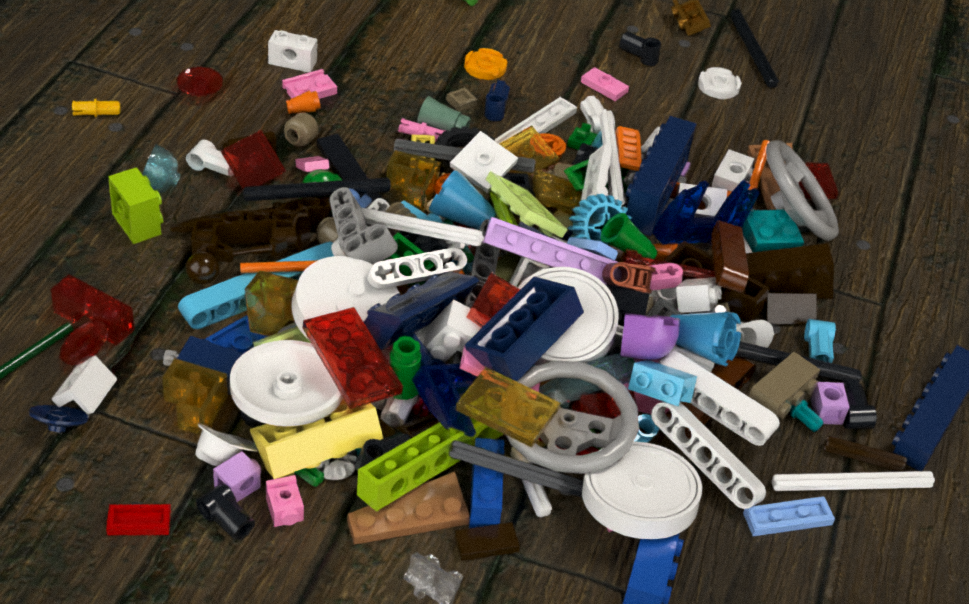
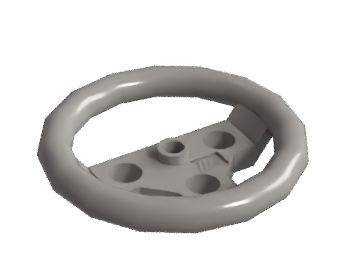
(791, 198)
(572, 428)

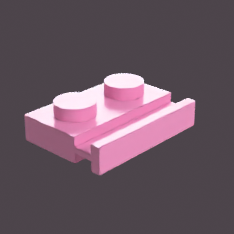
(311, 81)

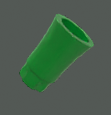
(624, 235)
(405, 362)

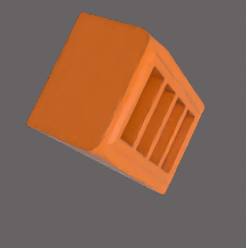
(630, 147)

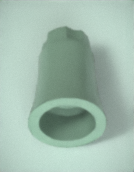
(441, 116)

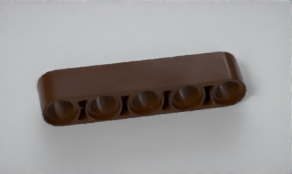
(729, 256)
(735, 374)

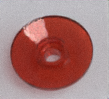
(199, 81)
(84, 342)

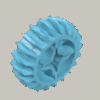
(600, 210)

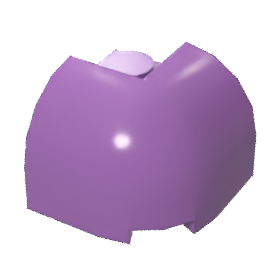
(649, 336)

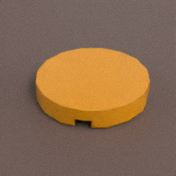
(485, 64)

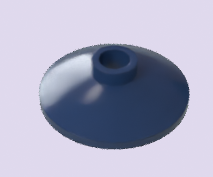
(58, 417)

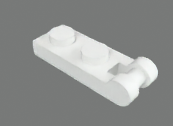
(597, 172)

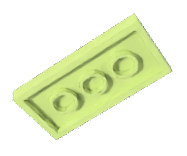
(525, 205)

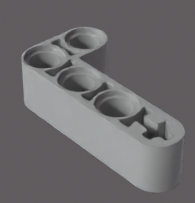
(355, 239)

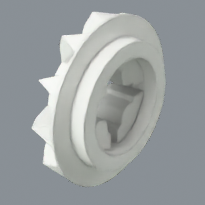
(339, 468)

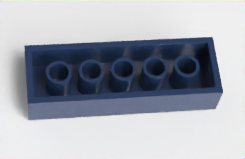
(659, 173)

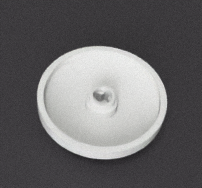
(283, 384)

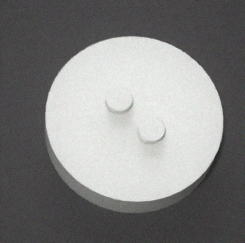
(335, 286)
(595, 329)
(644, 493)

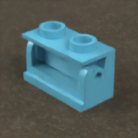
(662, 382)

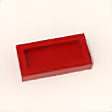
(138, 519)

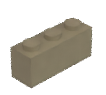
(786, 385)

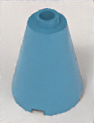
(461, 202)
(710, 335)

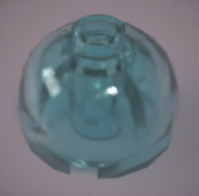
(161, 169)

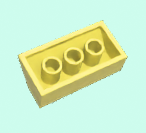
(306, 446)

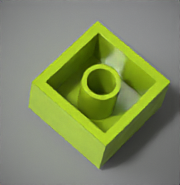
(135, 205)

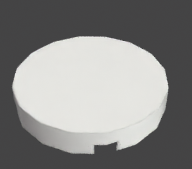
(719, 83)

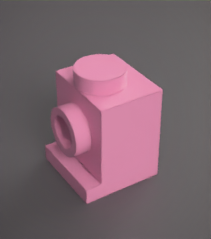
(284, 501)

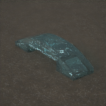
(569, 389)

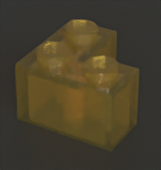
(413, 177)
(269, 302)
(196, 392)

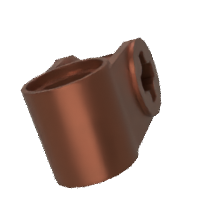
(633, 277)

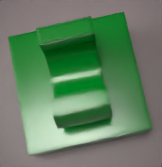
(580, 136)

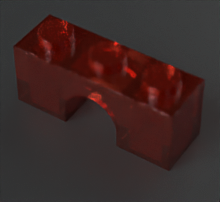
(76, 298)

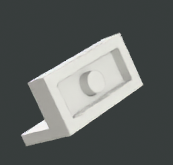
(86, 385)

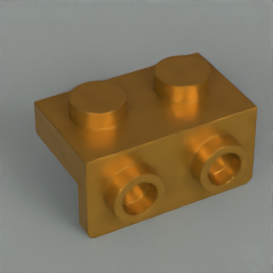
(691, 16)

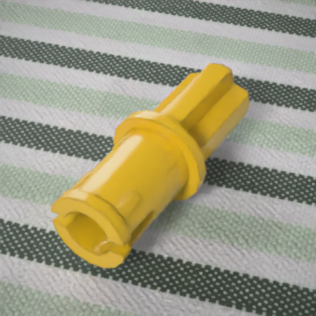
(96, 108)

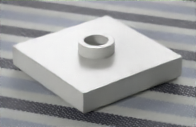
(480, 158)

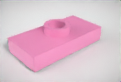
(604, 84)

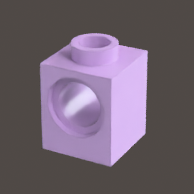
(830, 402)
(239, 474)

